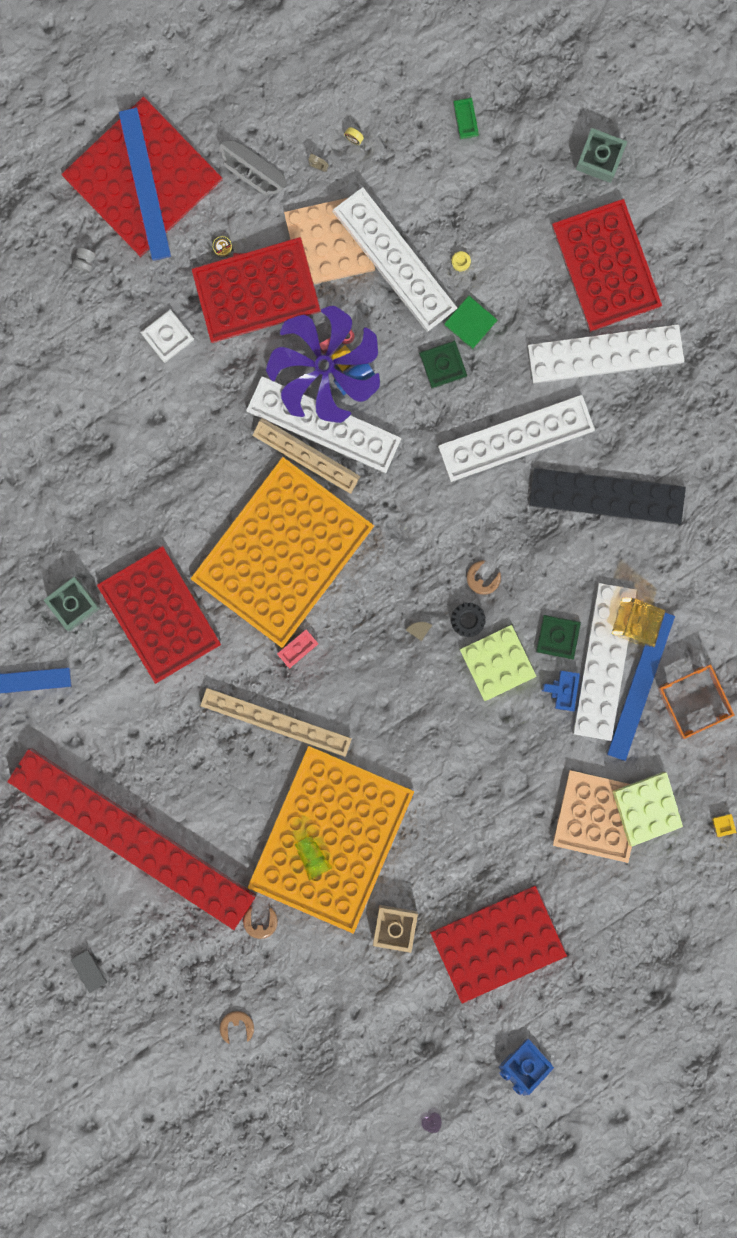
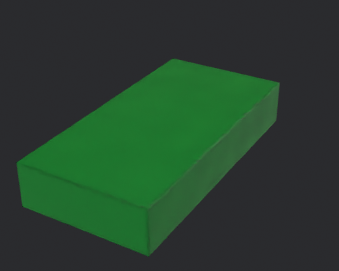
(466, 118)

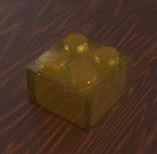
(638, 622)

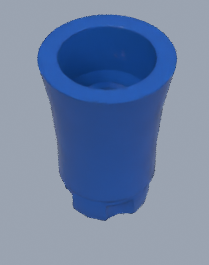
(357, 372)

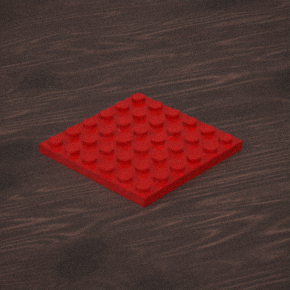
(107, 181)

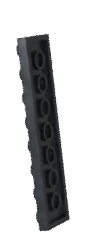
(607, 496)

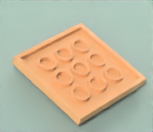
(327, 243)
(591, 818)

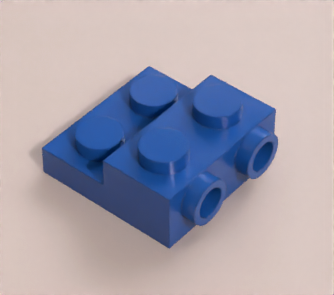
(525, 1068)

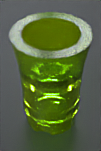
(312, 858)

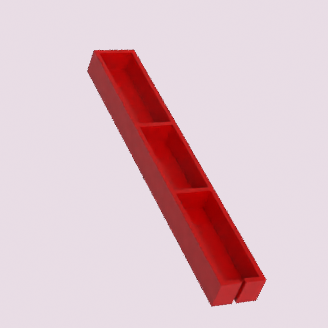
(132, 838)

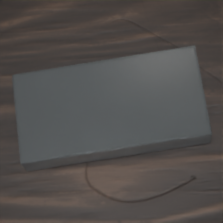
(88, 971)

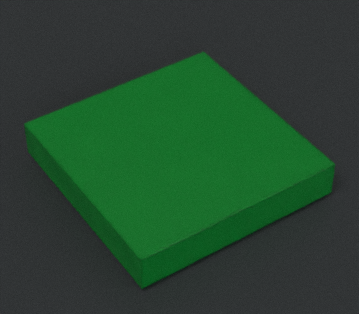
(470, 322)

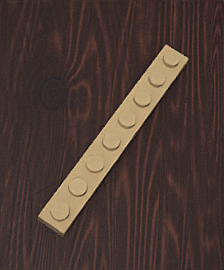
(276, 722)

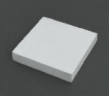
(167, 336)

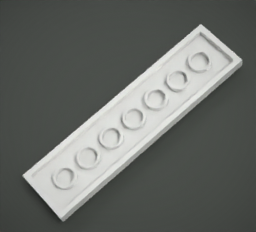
(394, 259)
(605, 354)
(350, 438)
(516, 438)
(602, 666)

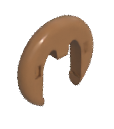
(477, 586)
(260, 933)
(235, 1017)

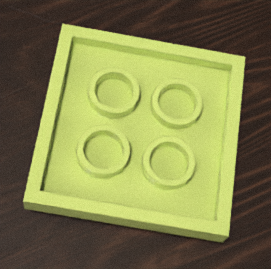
(498, 663)
(647, 809)

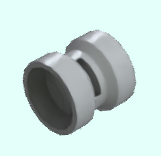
(84, 260)

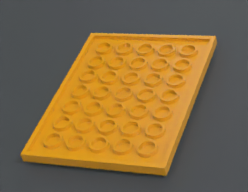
(282, 552)
(354, 825)

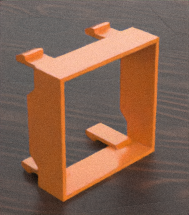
(720, 718)

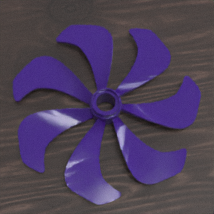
(357, 389)

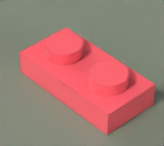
(297, 649)

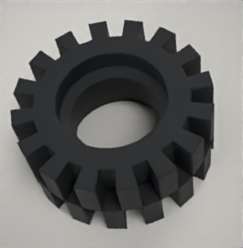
(468, 631)

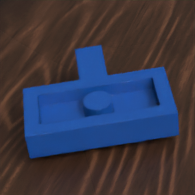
(564, 690)

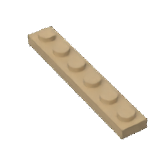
(306, 455)

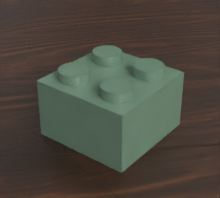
(601, 155)
(72, 604)

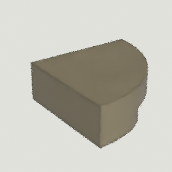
(318, 163)
(419, 629)

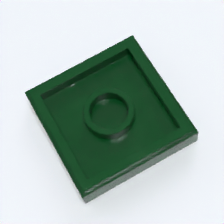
(443, 364)
(558, 637)

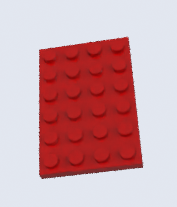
(606, 265)
(256, 290)
(159, 615)
(498, 944)

